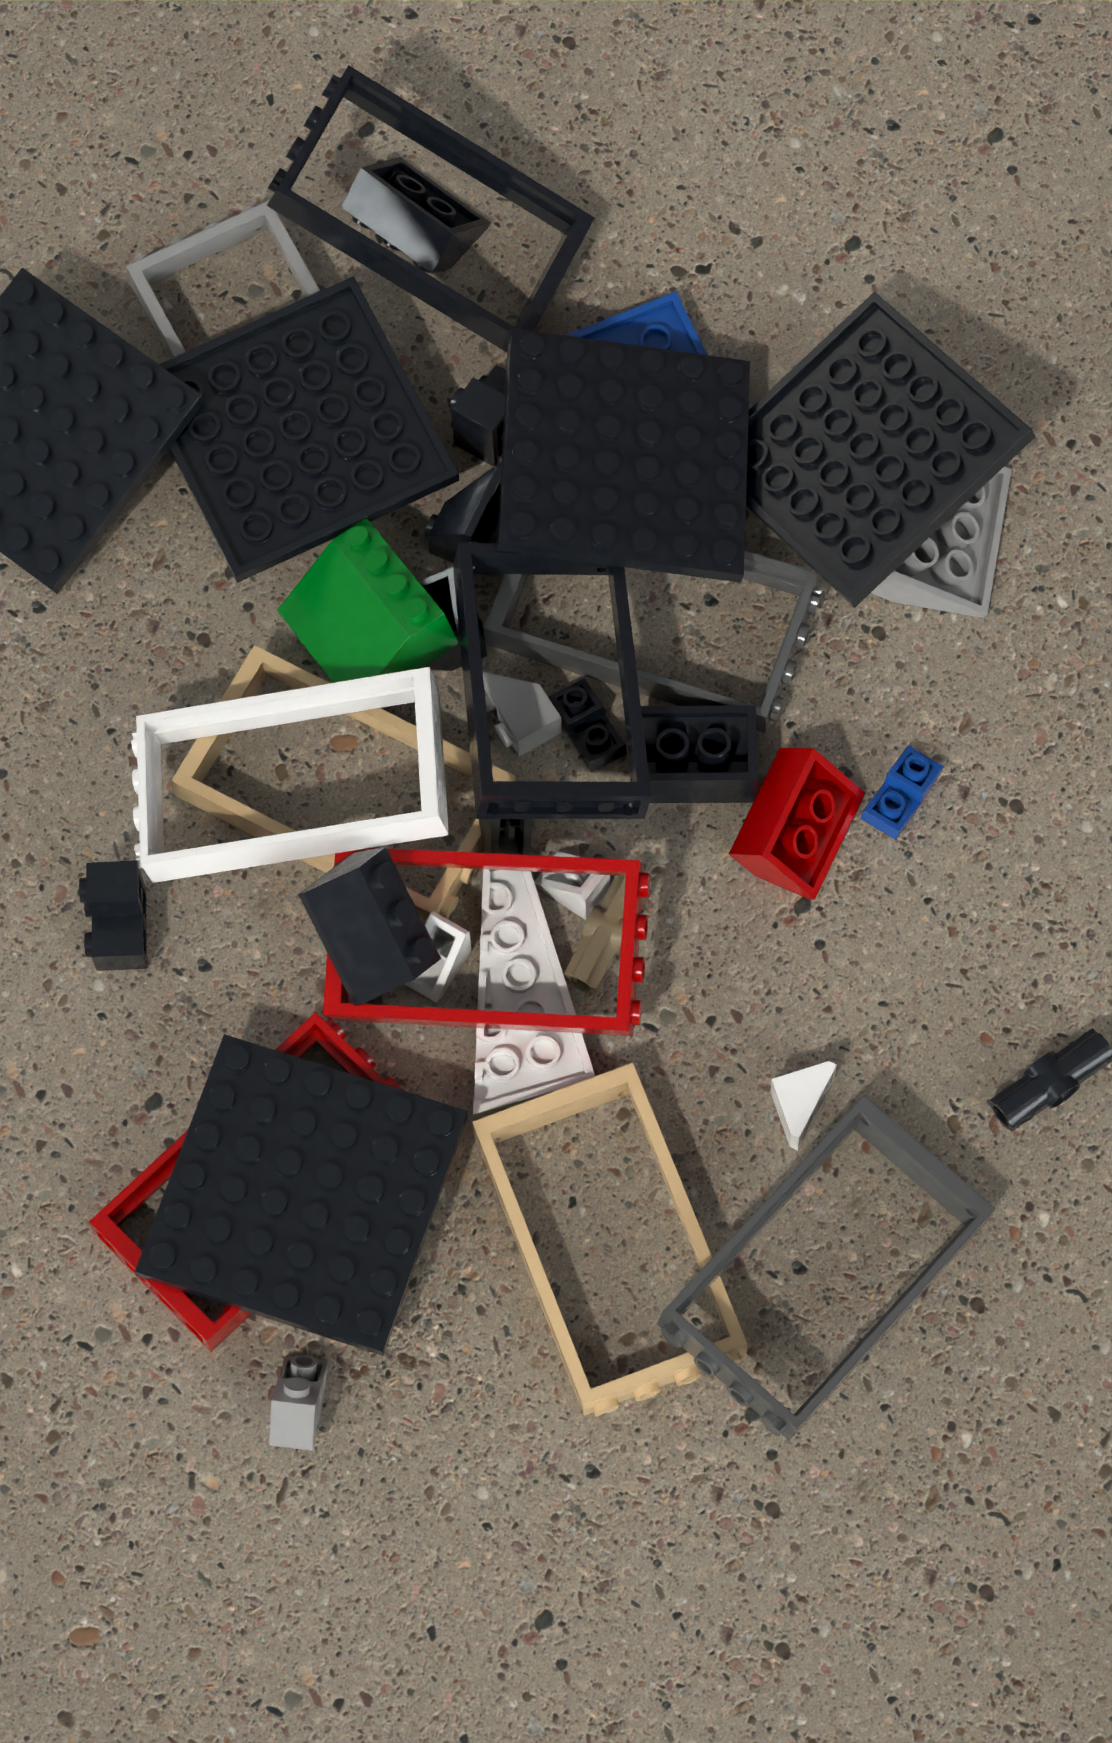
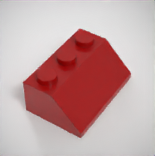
(797, 821)

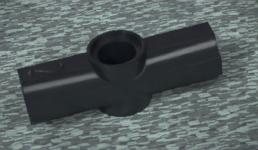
(1051, 1080)

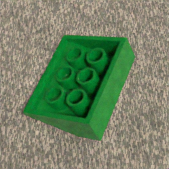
(365, 610)

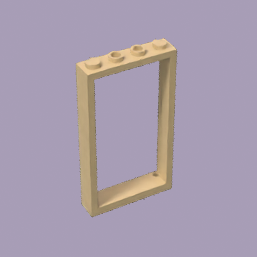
(257, 666)
(558, 1106)

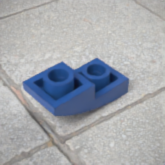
(902, 792)

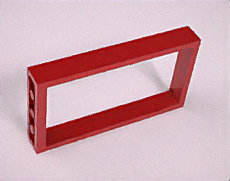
(630, 970)

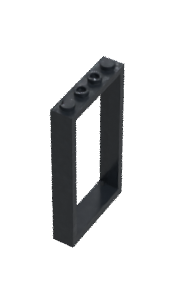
(460, 153)
(546, 798)

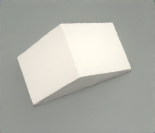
(573, 890)
(453, 947)
(800, 1097)

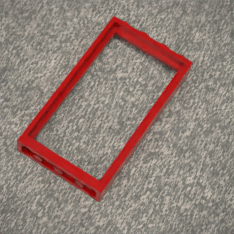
(106, 1222)

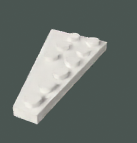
(521, 975)

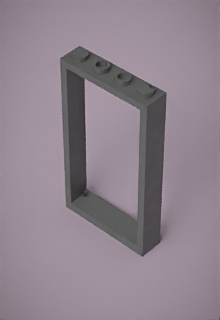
(756, 569)
(913, 1161)

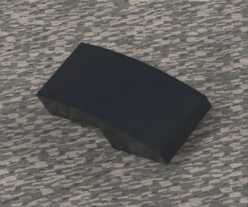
(587, 725)

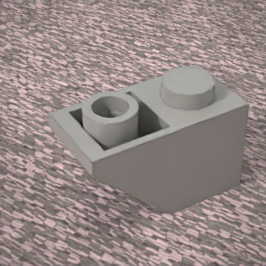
(522, 712)
(298, 1402)

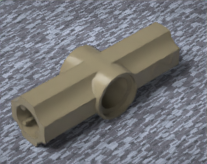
(599, 940)

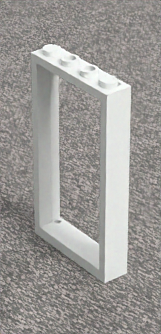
(277, 709)

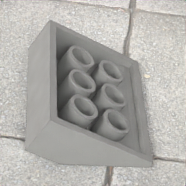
(958, 561)

